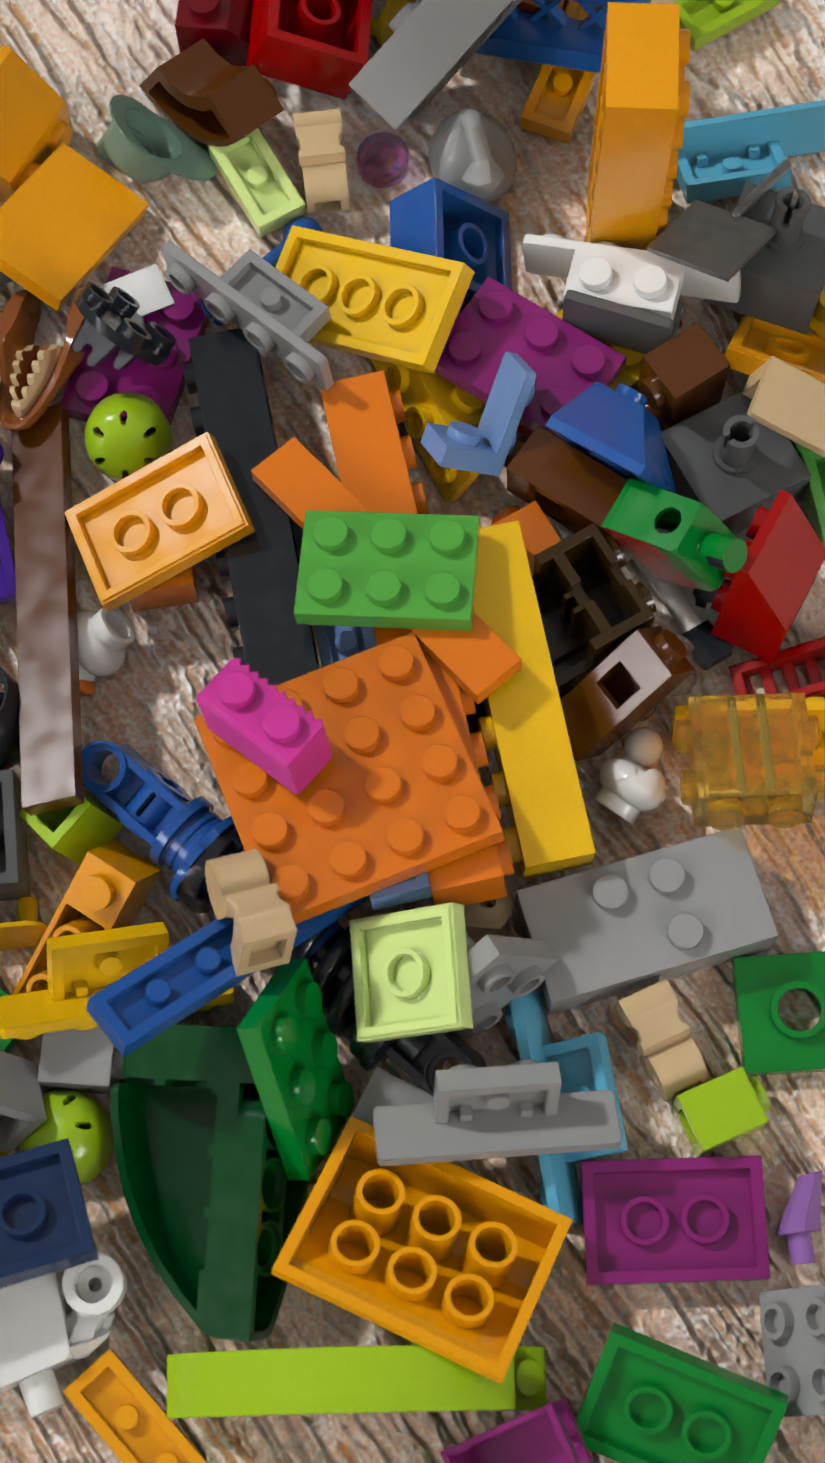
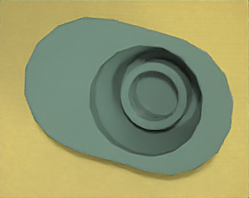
(150, 145)

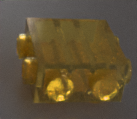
(749, 760)

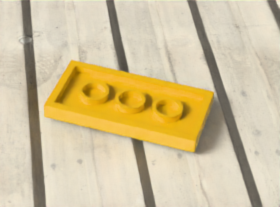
(379, 297)

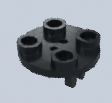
(116, 325)

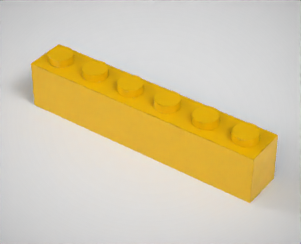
(527, 718)

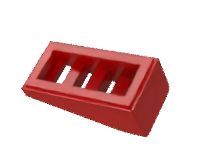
(786, 660)

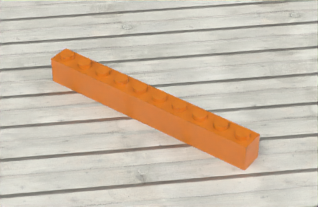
(375, 470)

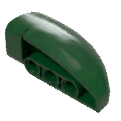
(205, 1178)

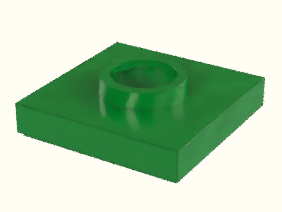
(765, 1041)

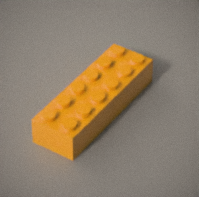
(637, 123)

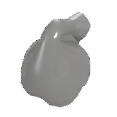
(474, 154)

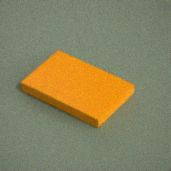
(64, 225)
(159, 521)

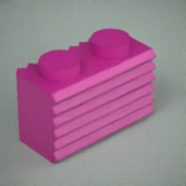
(265, 725)

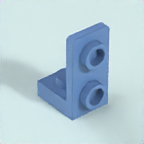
(486, 447)

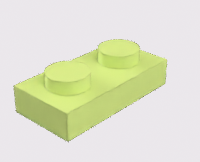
(258, 183)

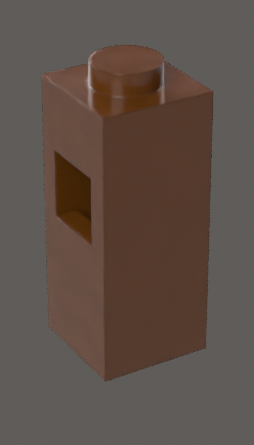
(562, 481)
(623, 689)

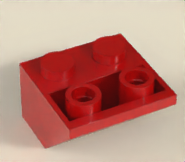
(772, 583)

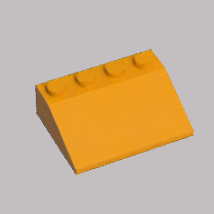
(424, 1252)

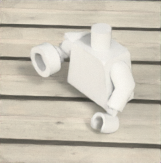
(44, 1333)

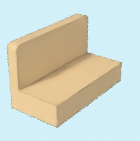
(788, 403)

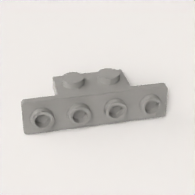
(264, 304)
(496, 1115)

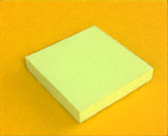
(411, 973)

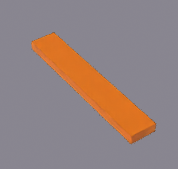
(300, 482)

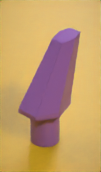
(802, 1217)

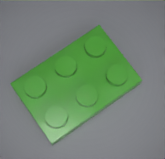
(387, 570)

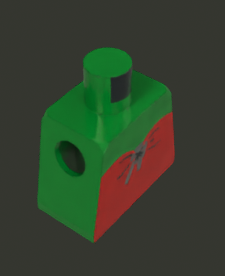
(693, 551)

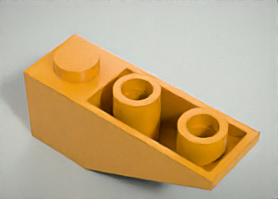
(101, 897)

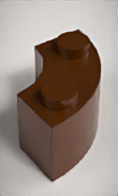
(211, 96)

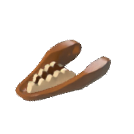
(31, 372)

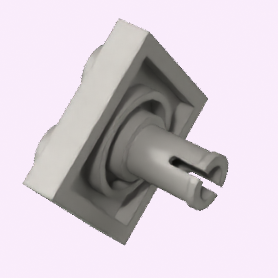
(501, 971)
(795, 1346)

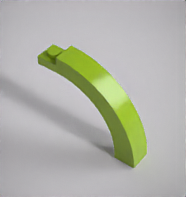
(345, 1382)

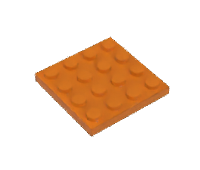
(385, 803)

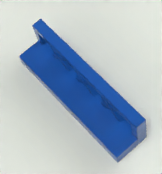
(552, 36)

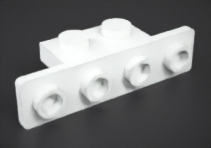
(623, 274)

